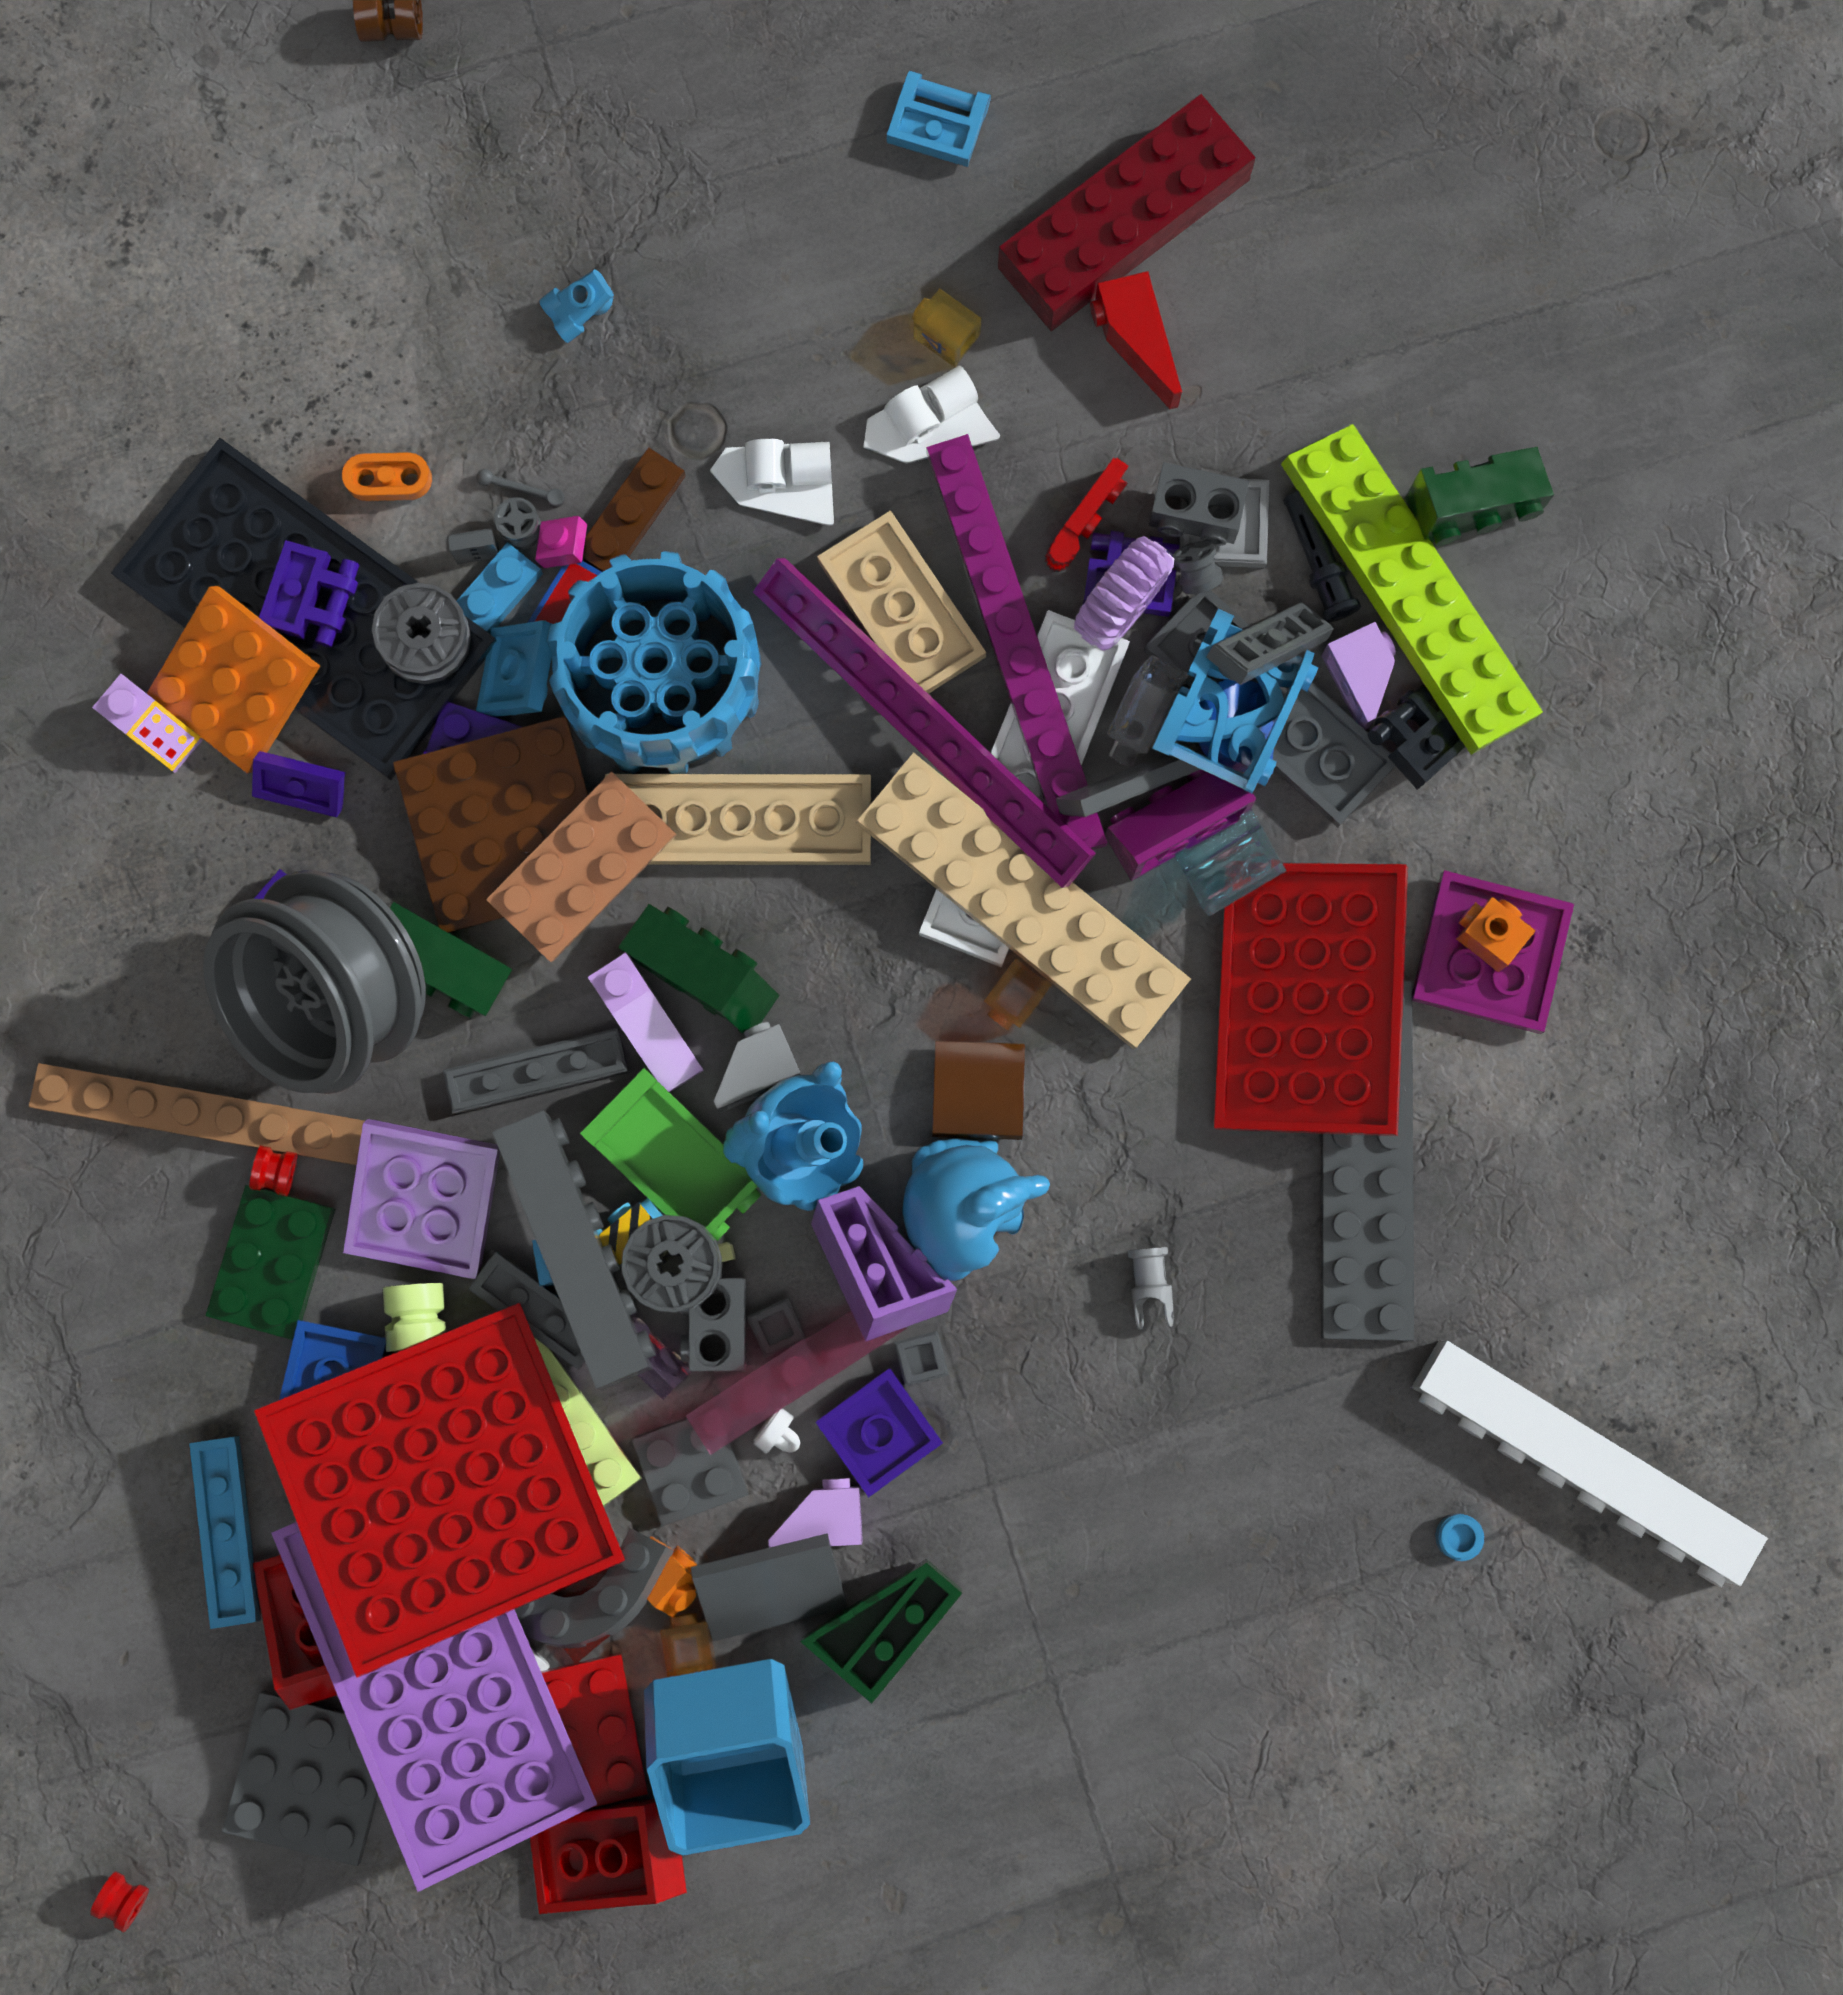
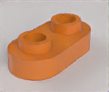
(389, 476)

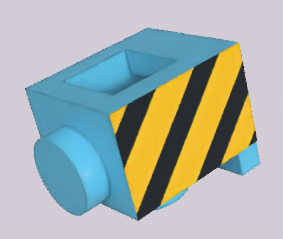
(624, 1223)

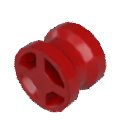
(273, 1170)
(119, 1901)

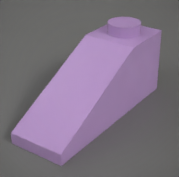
(645, 1023)

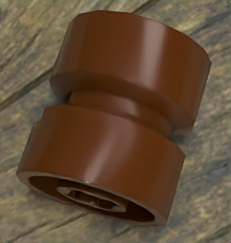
(374, 20)

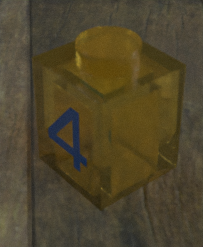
(946, 327)

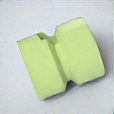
(413, 1314)

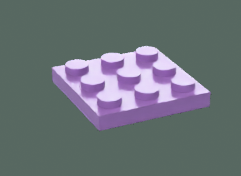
(421, 1198)

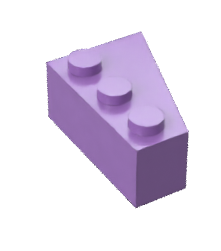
(876, 1267)

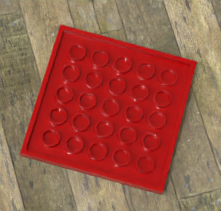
(438, 1488)

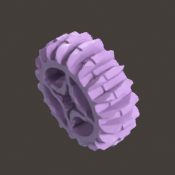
(1123, 593)

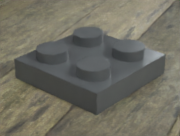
(685, 1475)

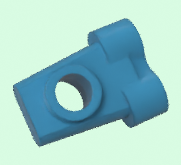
(571, 310)

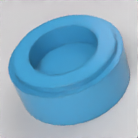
(1459, 1537)

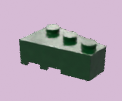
(454, 966)
(699, 967)
(884, 1628)

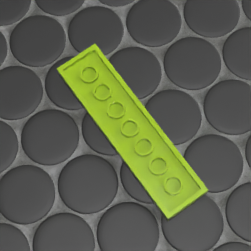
(1411, 588)

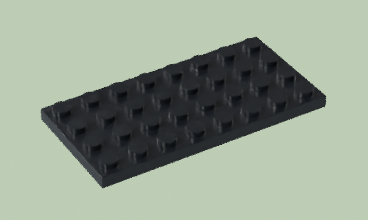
(229, 533)

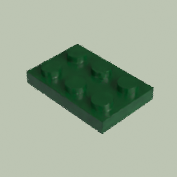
(270, 1262)

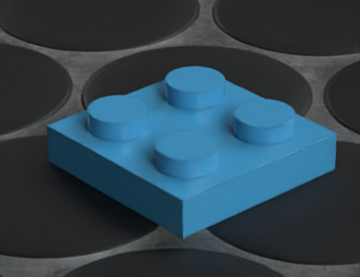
(516, 670)

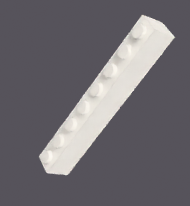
(1589, 1463)

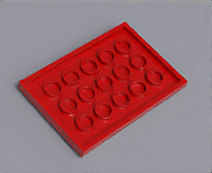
(1313, 1002)

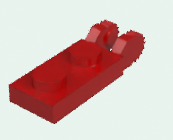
(1085, 517)

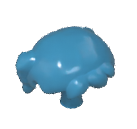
(799, 1139)
(959, 1201)

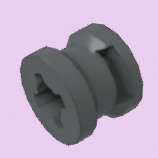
(514, 513)
(1198, 567)

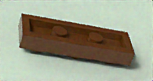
(632, 510)

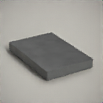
(769, 1587)

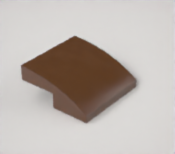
(978, 1090)

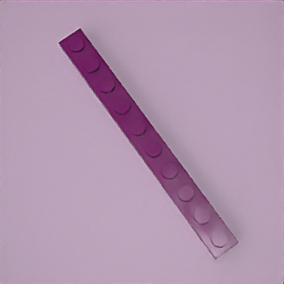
(1011, 630)
(924, 723)

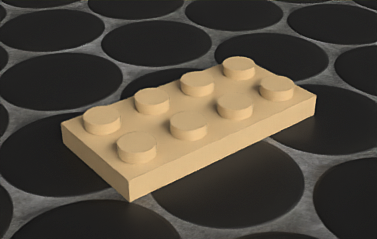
(901, 603)

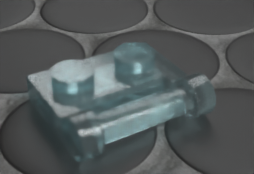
(1234, 871)

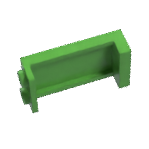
(670, 1155)

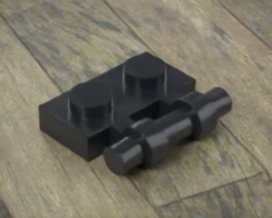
(1418, 752)

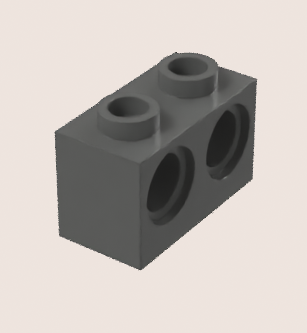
(1200, 492)
(729, 1325)

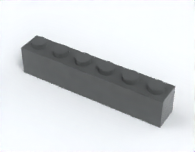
(573, 1250)

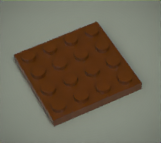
(486, 810)

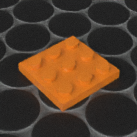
(232, 678)

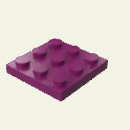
(1464, 983)

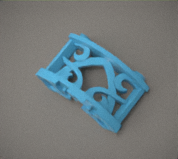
(1192, 724)

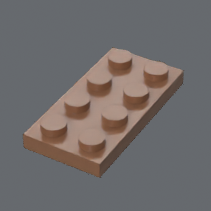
(581, 867)

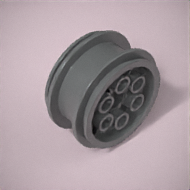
(314, 981)

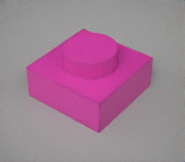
(561, 542)

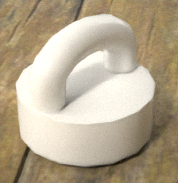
(777, 1433)

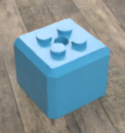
(725, 1757)

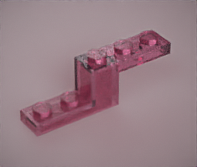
(782, 1382)

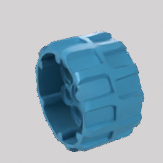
(618, 595)

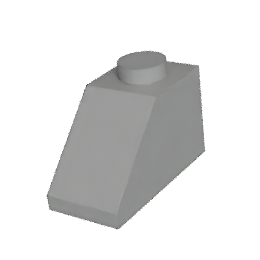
(755, 1066)

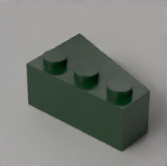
(1479, 495)

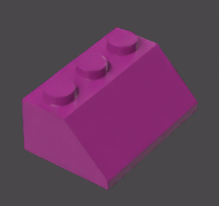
(1175, 821)

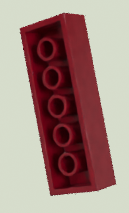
(1126, 212)

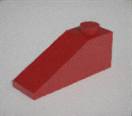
(1136, 331)

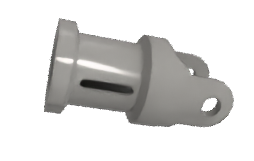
(1150, 1282)

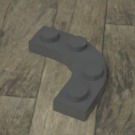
(604, 1608)

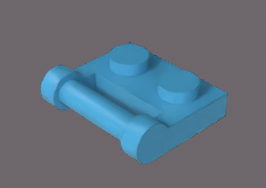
(934, 129)

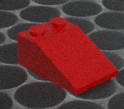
(292, 1650)
(606, 1860)

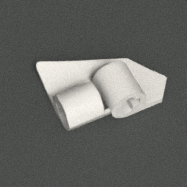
(928, 417)
(780, 478)

